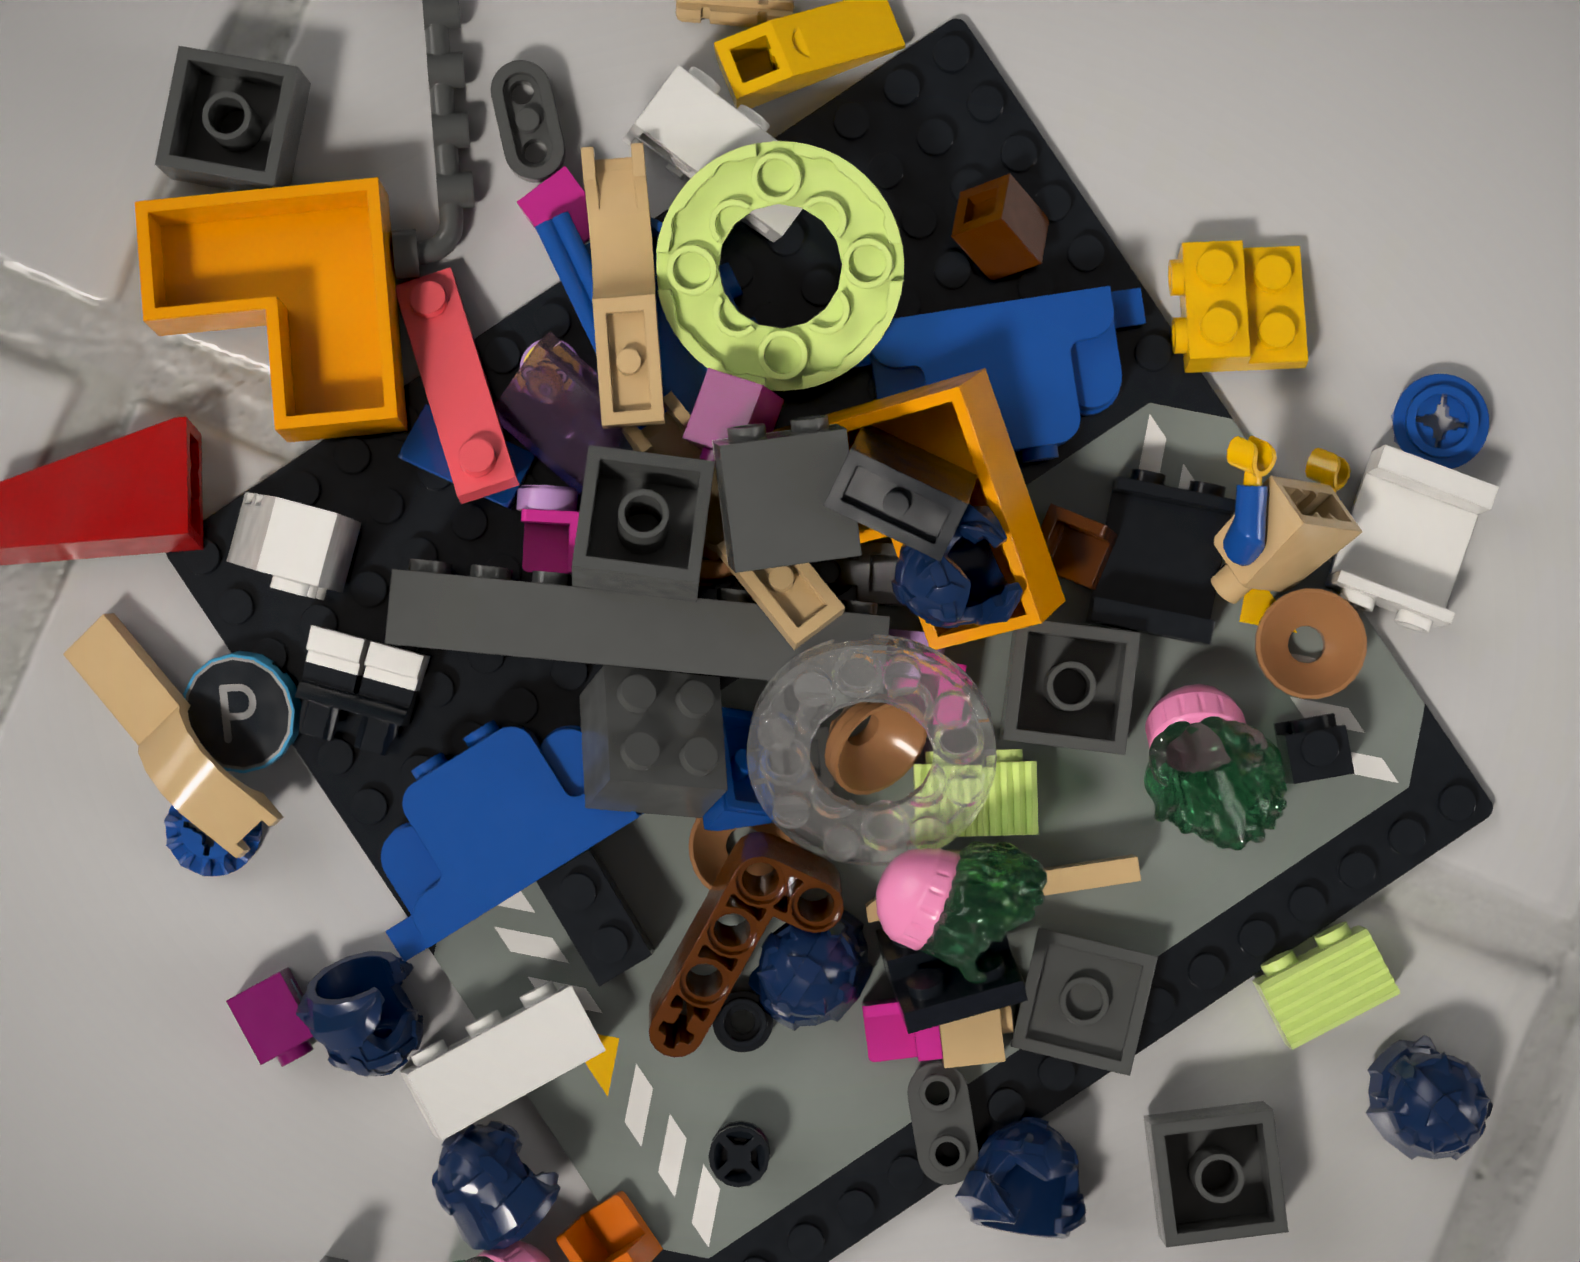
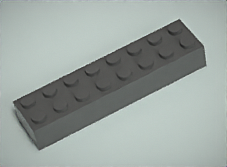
(598, 626)

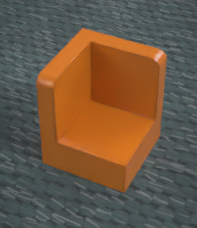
(609, 1234)

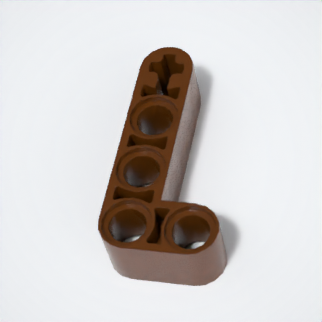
(731, 946)

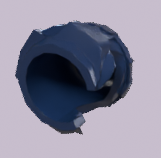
(966, 582)
(812, 975)
(363, 1013)
(1427, 1100)
(1025, 1182)
(490, 1188)

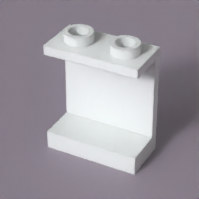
(1412, 537)

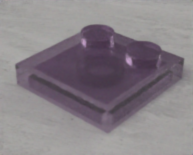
(556, 410)

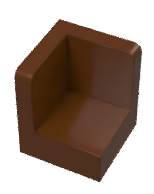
(1000, 227)
(1077, 545)

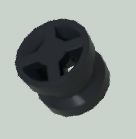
(738, 1169)

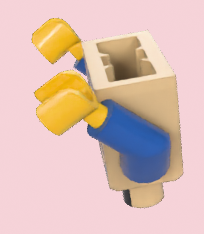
(1282, 525)

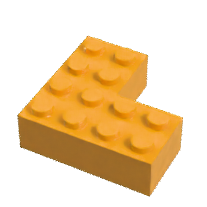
(309, 269)
(965, 427)

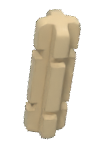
(733, 12)

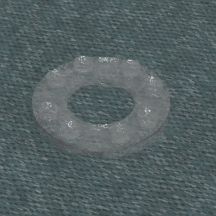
(876, 672)

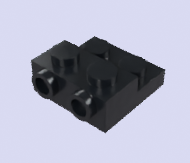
(938, 993)

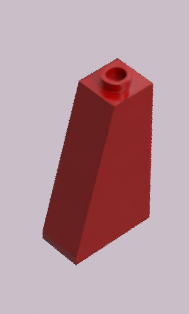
(108, 500)

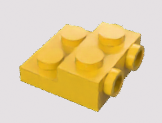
(1238, 307)

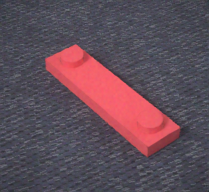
(456, 386)

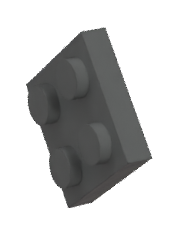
(1084, 1001)

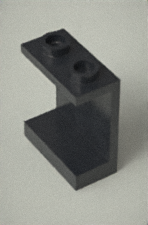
(901, 491)
(1161, 558)

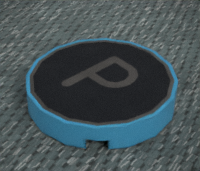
(243, 710)

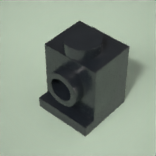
(1313, 748)

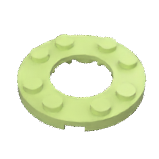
(692, 249)

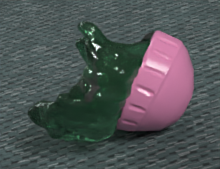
(1212, 769)
(959, 901)

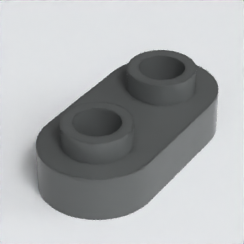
(528, 122)
(942, 1123)

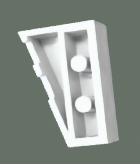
(694, 126)
(295, 543)
(501, 1059)

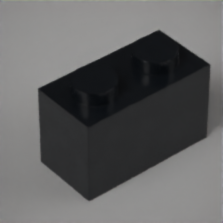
(596, 916)

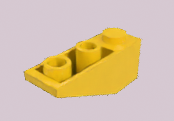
(805, 49)

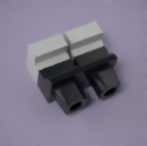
(333, 682)

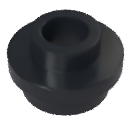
(737, 1040)

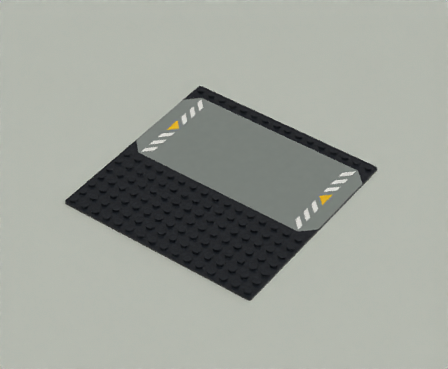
(831, 1116)

